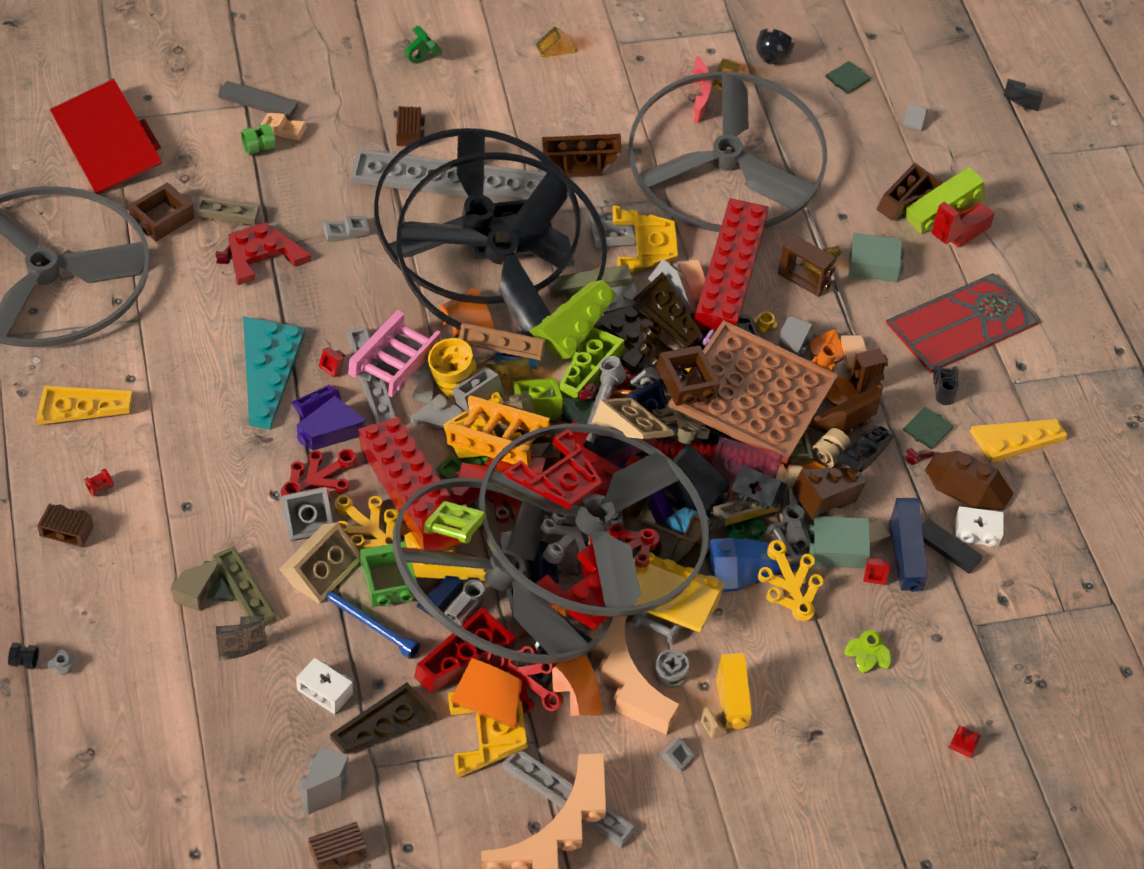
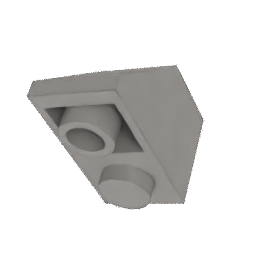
(795, 336)

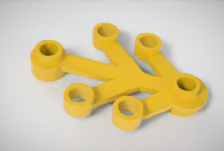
(367, 527)
(791, 584)

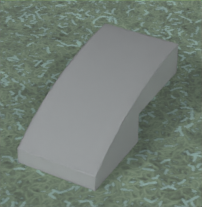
(349, 229)

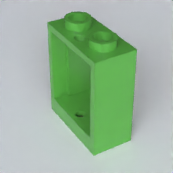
(374, 558)

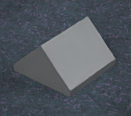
(305, 512)

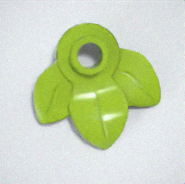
(868, 654)

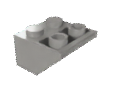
(325, 780)

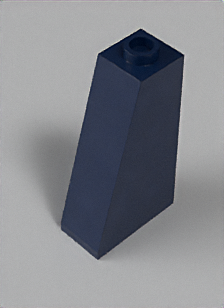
(908, 544)

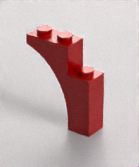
(961, 226)
(466, 495)

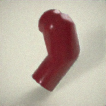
(589, 393)

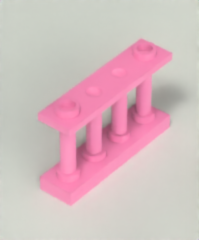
(385, 337)

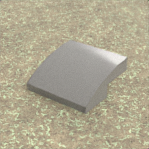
(615, 234)

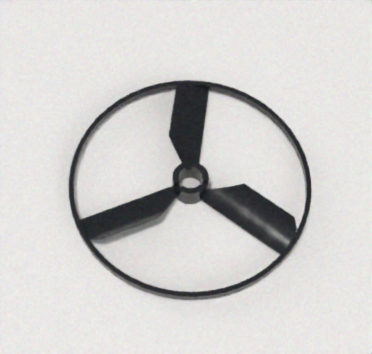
(531, 219)
(549, 246)

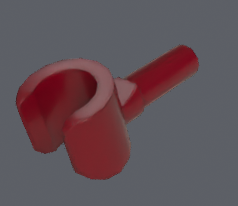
(223, 257)
(913, 457)

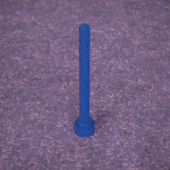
(408, 647)

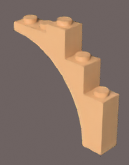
(634, 694)
(565, 831)

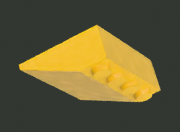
(688, 609)

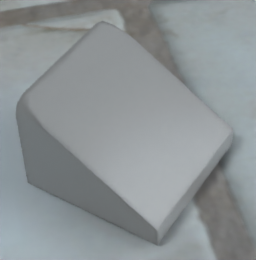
(914, 117)
(677, 754)

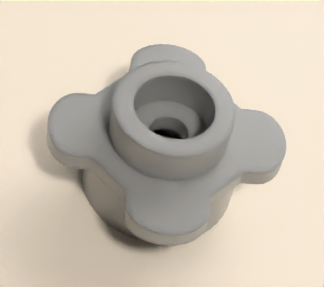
(66, 666)

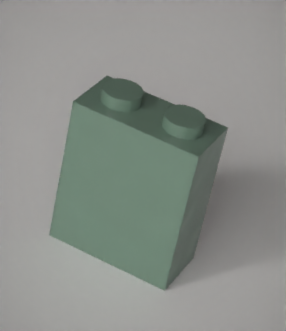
(876, 257)
(840, 541)

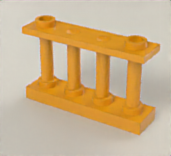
(491, 445)

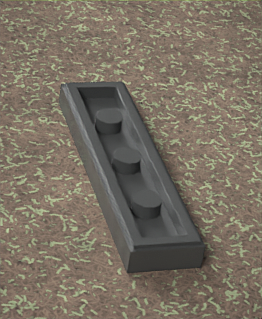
(257, 99)

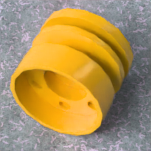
(451, 364)

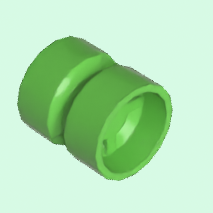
(258, 139)

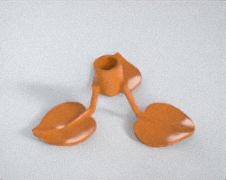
(828, 351)

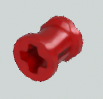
(104, 477)

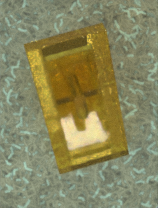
(555, 44)

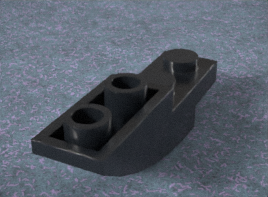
(867, 448)

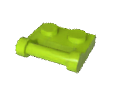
(457, 516)

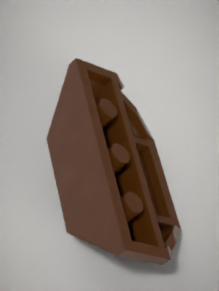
(583, 153)
(850, 413)
(969, 481)

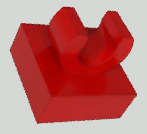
(331, 361)
(876, 571)
(965, 741)

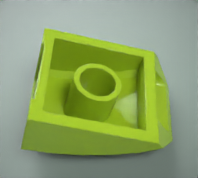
(544, 395)

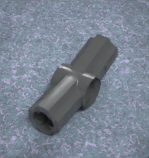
(794, 521)

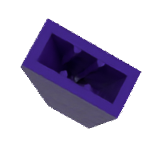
(329, 425)

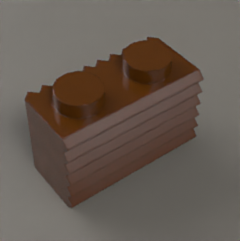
(409, 125)
(868, 369)
(65, 525)
(338, 847)

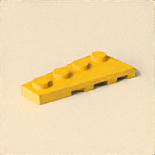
(76, 403)
(1012, 439)

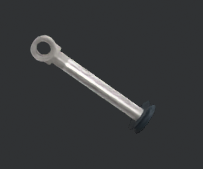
(611, 376)

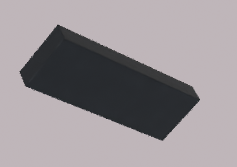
(950, 546)

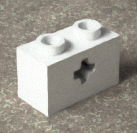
(979, 526)
(325, 685)

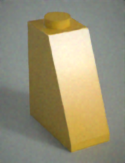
(734, 690)

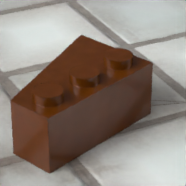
(906, 190)
(828, 488)

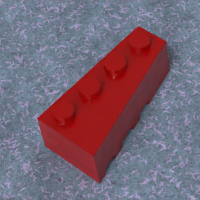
(454, 654)

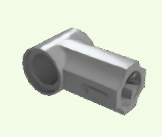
(465, 603)

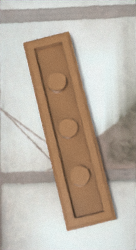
(503, 341)

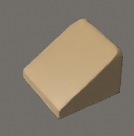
(712, 724)

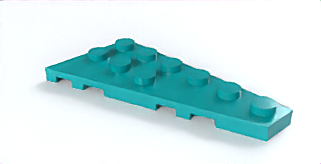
(270, 357)

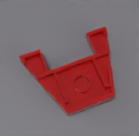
(260, 244)
(602, 467)
(563, 482)
(585, 592)

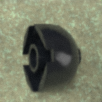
(774, 46)

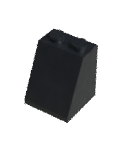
(705, 478)

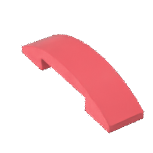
(702, 101)

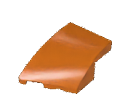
(467, 312)
(580, 680)
(489, 693)

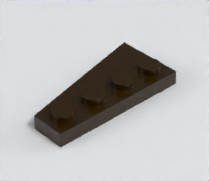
(667, 310)
(387, 718)

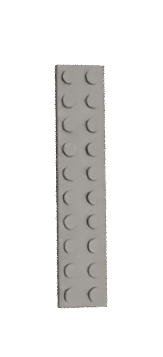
(499, 182)

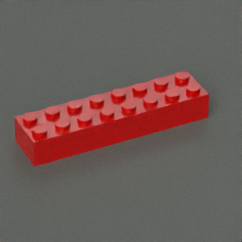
(731, 265)
(402, 472)

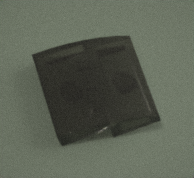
(241, 639)

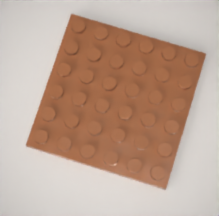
(763, 391)

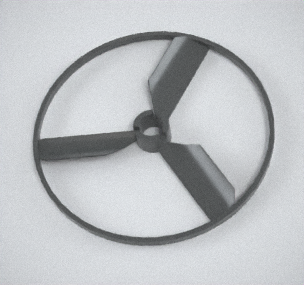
(735, 117)
(87, 265)
(613, 557)
(530, 611)

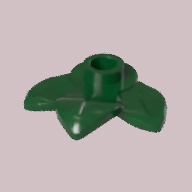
(747, 529)

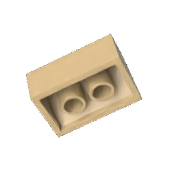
(321, 562)

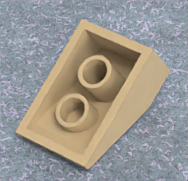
(630, 418)

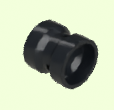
(23, 655)

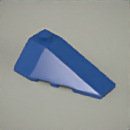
(739, 562)

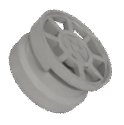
(671, 667)

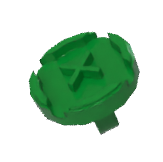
(423, 45)

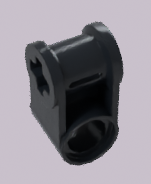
(945, 384)

